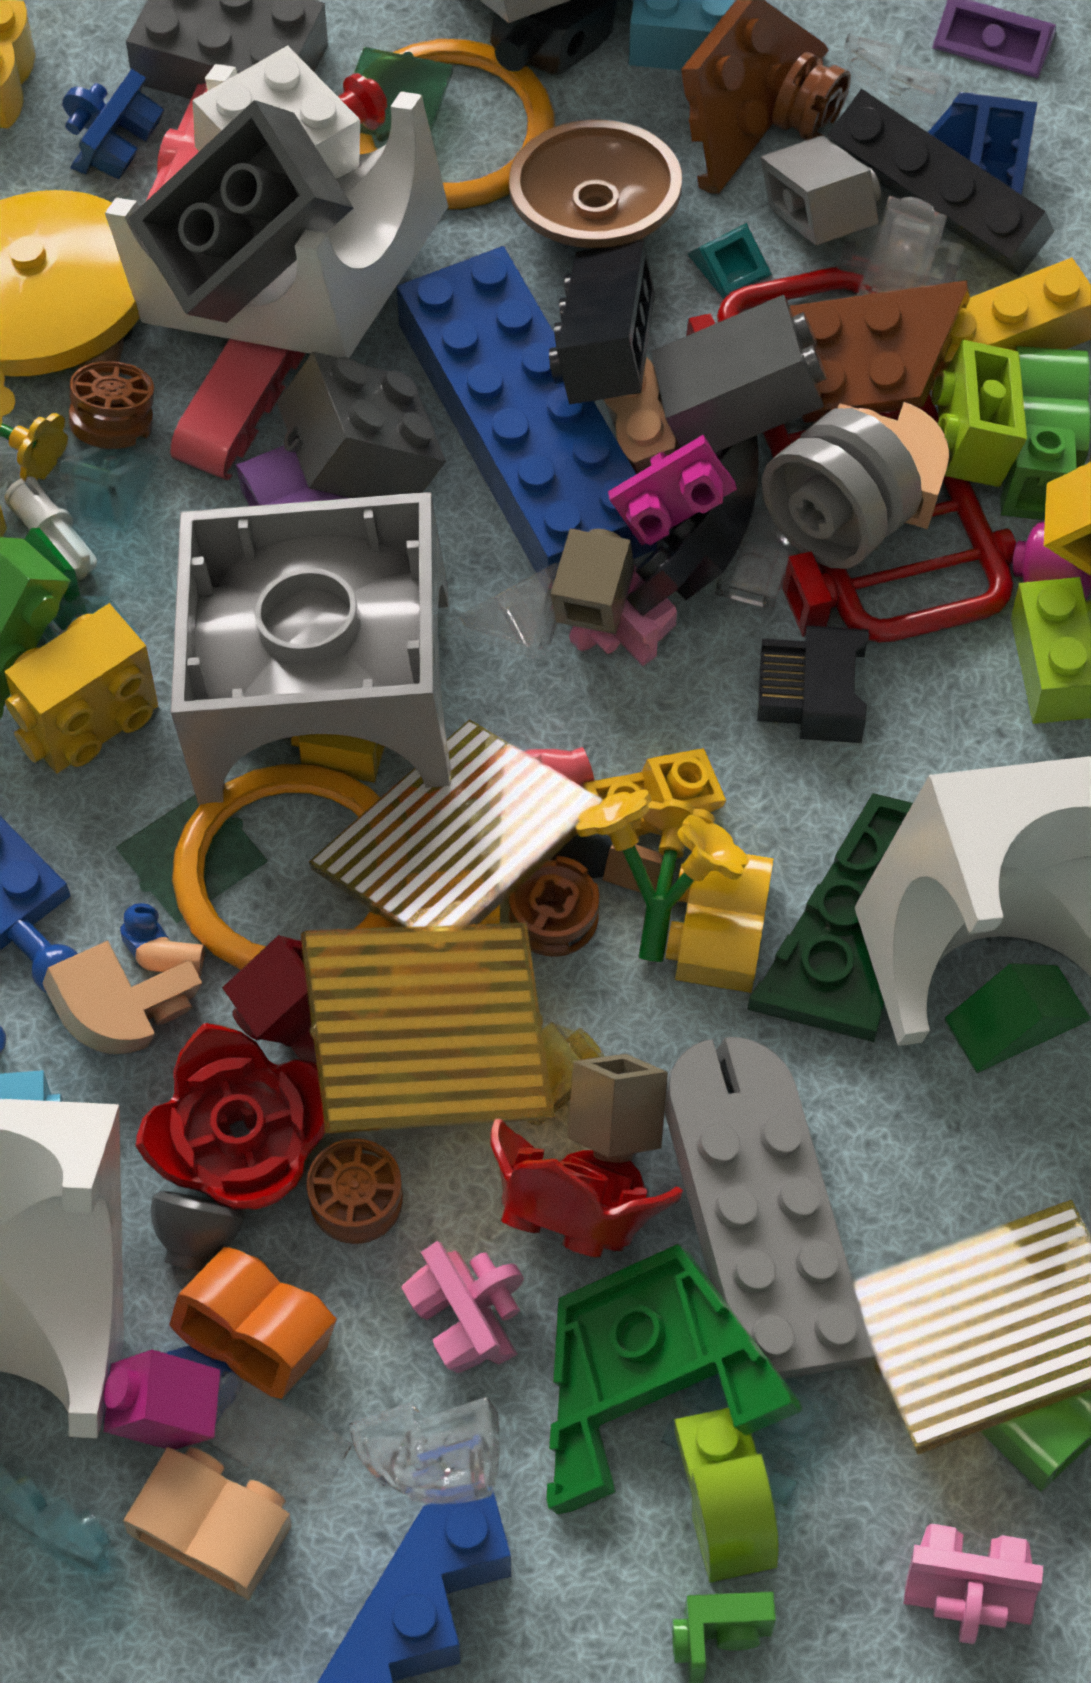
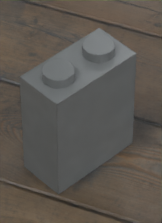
(740, 376)

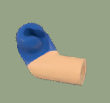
(152, 946)

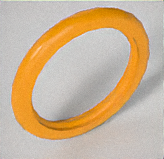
(524, 82)
(209, 817)

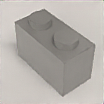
(821, 189)

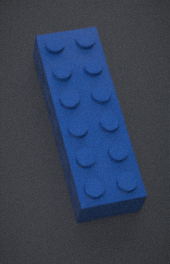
(491, 369)

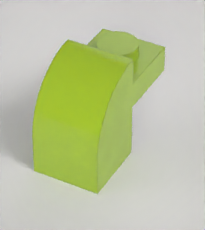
(729, 1496)

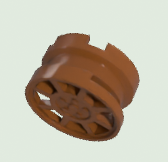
(811, 96)
(109, 408)
(558, 907)
(354, 1192)

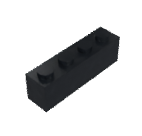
(925, 168)
(604, 323)

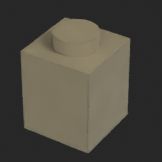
(593, 580)
(617, 1106)

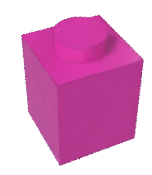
(161, 1400)

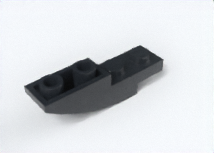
(705, 542)

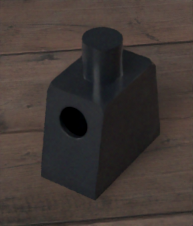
(553, 37)

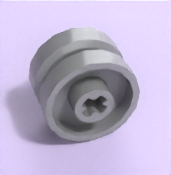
(842, 487)

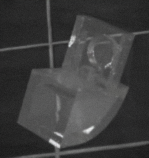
(903, 246)

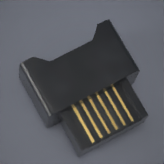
(814, 683)

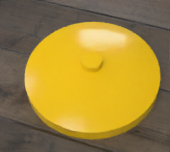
(59, 282)

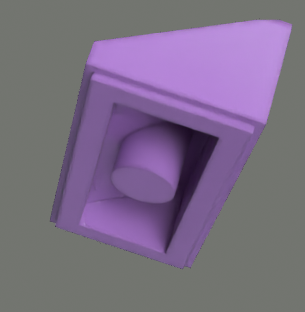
(995, 36)

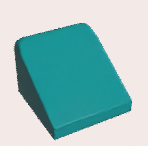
(731, 261)

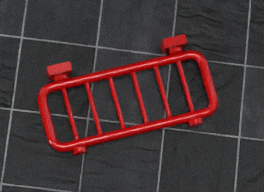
(815, 593)

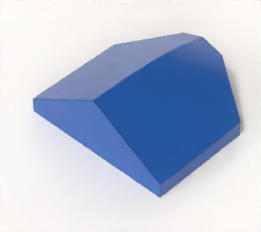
(990, 134)

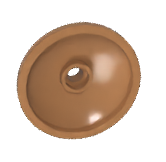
(595, 183)

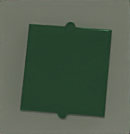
(404, 74)
(152, 855)

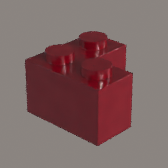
(274, 997)

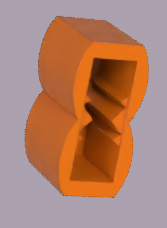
(252, 1321)

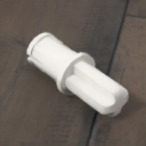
(40, 512)

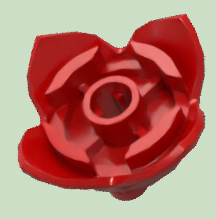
(227, 1080)
(580, 1196)

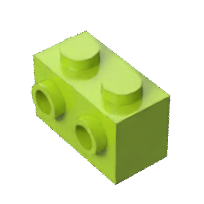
(981, 412)
(1054, 648)

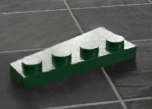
(824, 966)

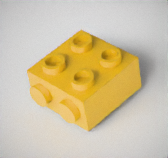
(81, 690)

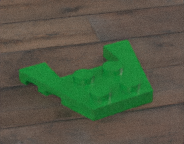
(641, 1341)

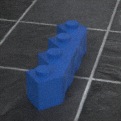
(407, 1616)

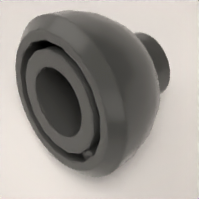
(192, 1227)

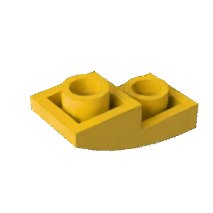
(672, 776)

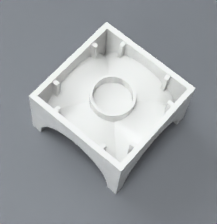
(339, 275)
(975, 862)
(61, 1251)

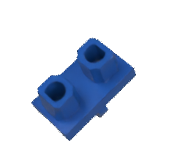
(125, 108)

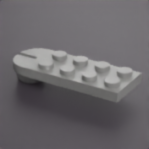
(764, 1206)

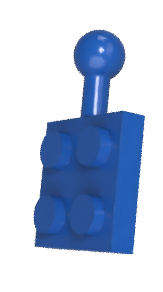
(26, 895)

